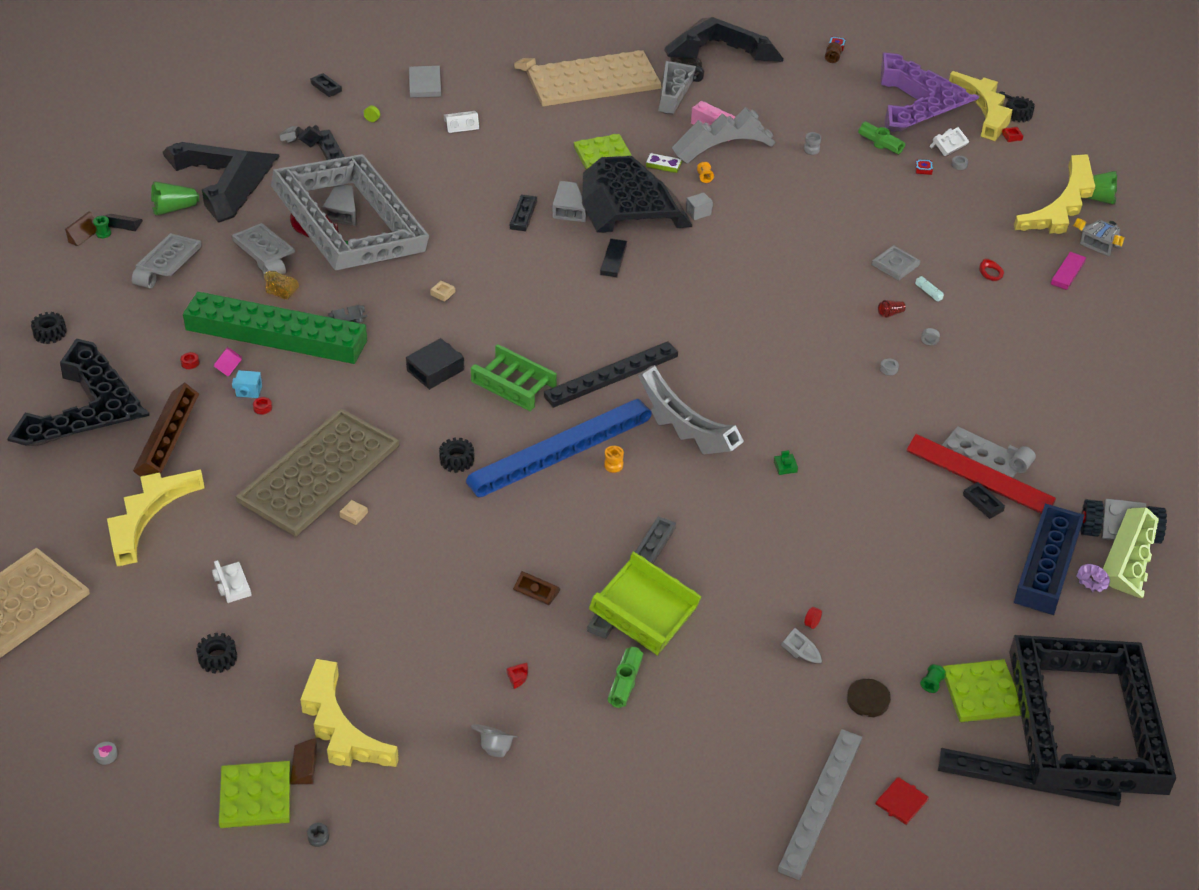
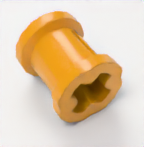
(704, 173)

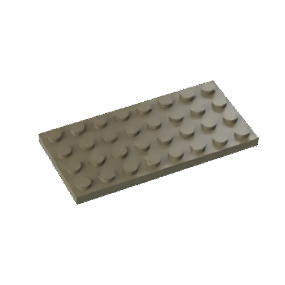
(317, 472)

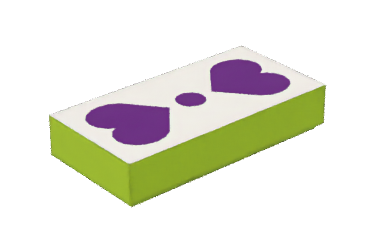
(663, 163)

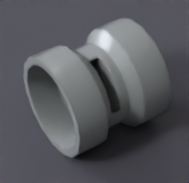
(812, 143)

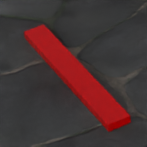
(977, 472)

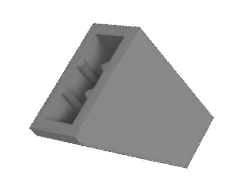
(568, 203)
(340, 205)

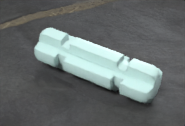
(929, 288)

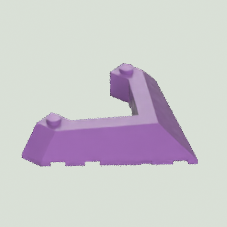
(932, 92)

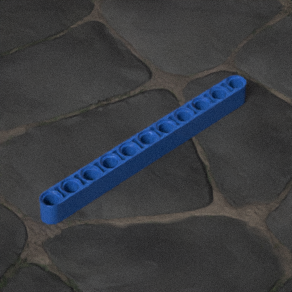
(558, 448)

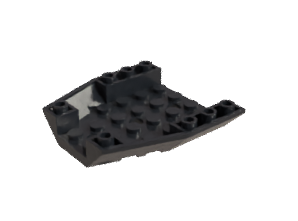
(627, 191)

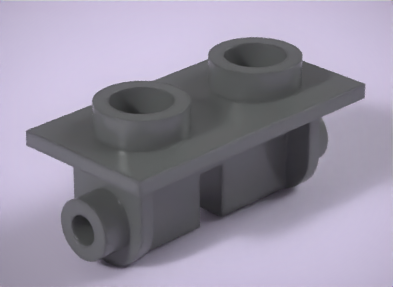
(355, 314)

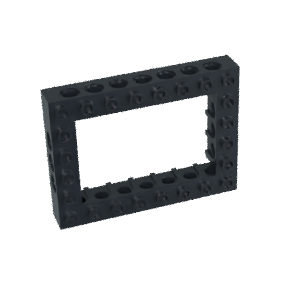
(1148, 773)

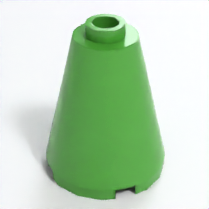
(1105, 187)
(171, 197)

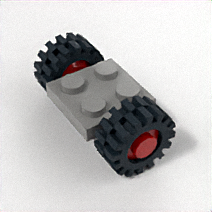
(1111, 516)

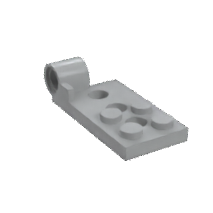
(264, 247)
(164, 259)
(1013, 459)

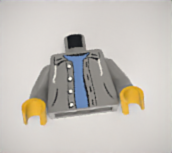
(1100, 235)

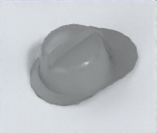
(493, 740)

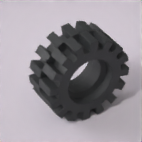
(1021, 107)
(41, 329)
(456, 462)
(216, 643)

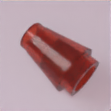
(889, 308)

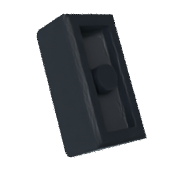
(123, 222)

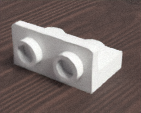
(461, 121)
(950, 141)
(232, 581)

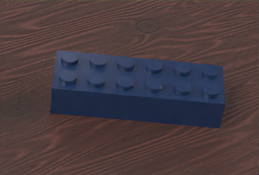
(1049, 559)

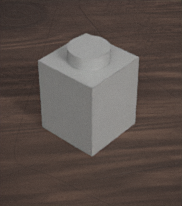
(699, 206)

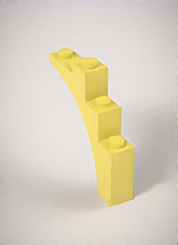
(989, 101)
(1069, 203)
(140, 508)
(331, 724)

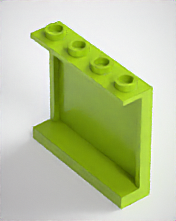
(645, 603)

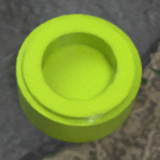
(371, 113)

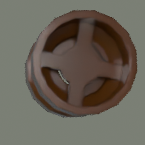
(833, 52)

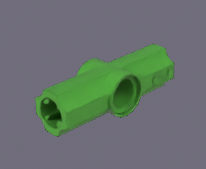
(881, 138)
(625, 677)

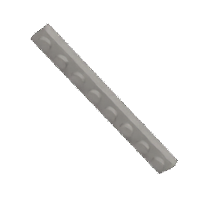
(820, 805)

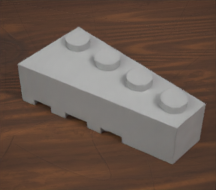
(675, 83)

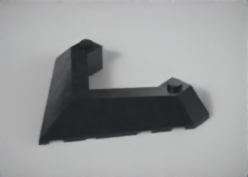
(711, 29)
(240, 178)
(108, 396)

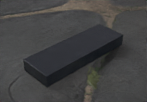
(523, 212)
(613, 258)

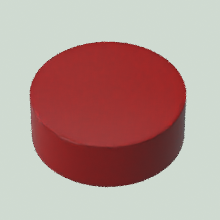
(189, 360)
(262, 405)
(813, 617)

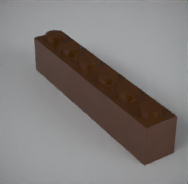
(166, 431)

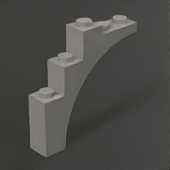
(703, 136)
(669, 409)

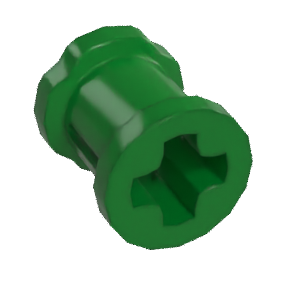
(101, 224)
(934, 676)

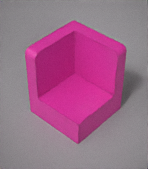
(227, 361)

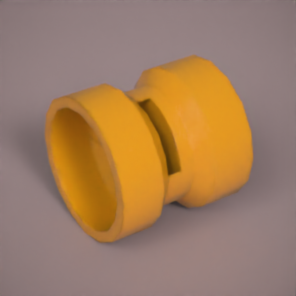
(614, 459)

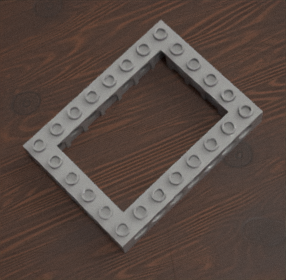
(406, 235)

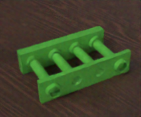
(513, 391)

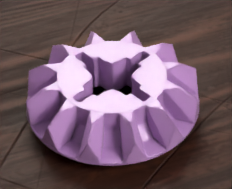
(1099, 575)

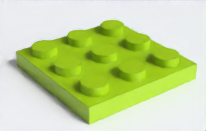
(595, 148)
(982, 690)
(255, 794)

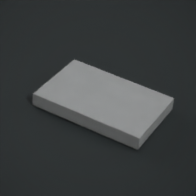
(424, 81)

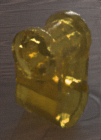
(280, 284)

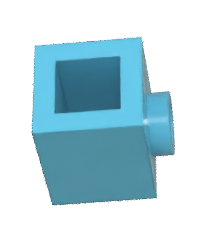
(247, 384)

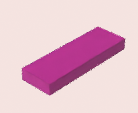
(1068, 270)

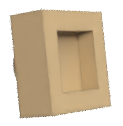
(525, 63)
(442, 291)
(353, 512)

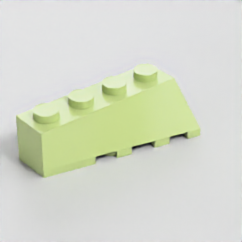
(1131, 551)

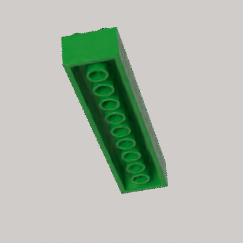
(275, 327)

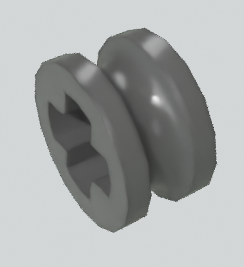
(313, 830)

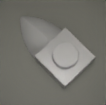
(289, 134)
(801, 646)

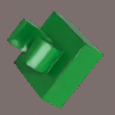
(785, 463)

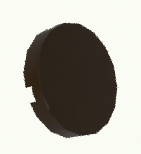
(868, 697)

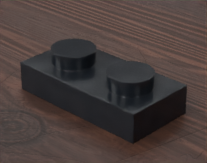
(326, 85)
(984, 500)

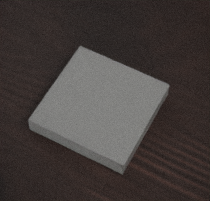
(896, 262)

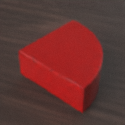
(518, 674)

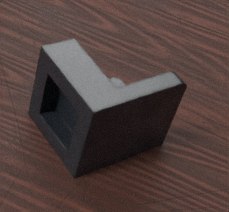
(309, 135)

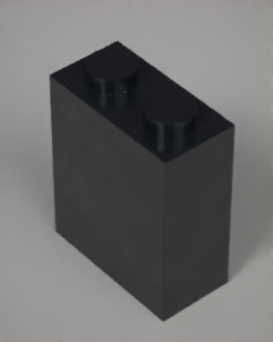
(435, 363)

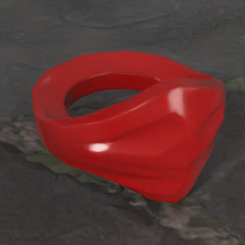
(990, 264)

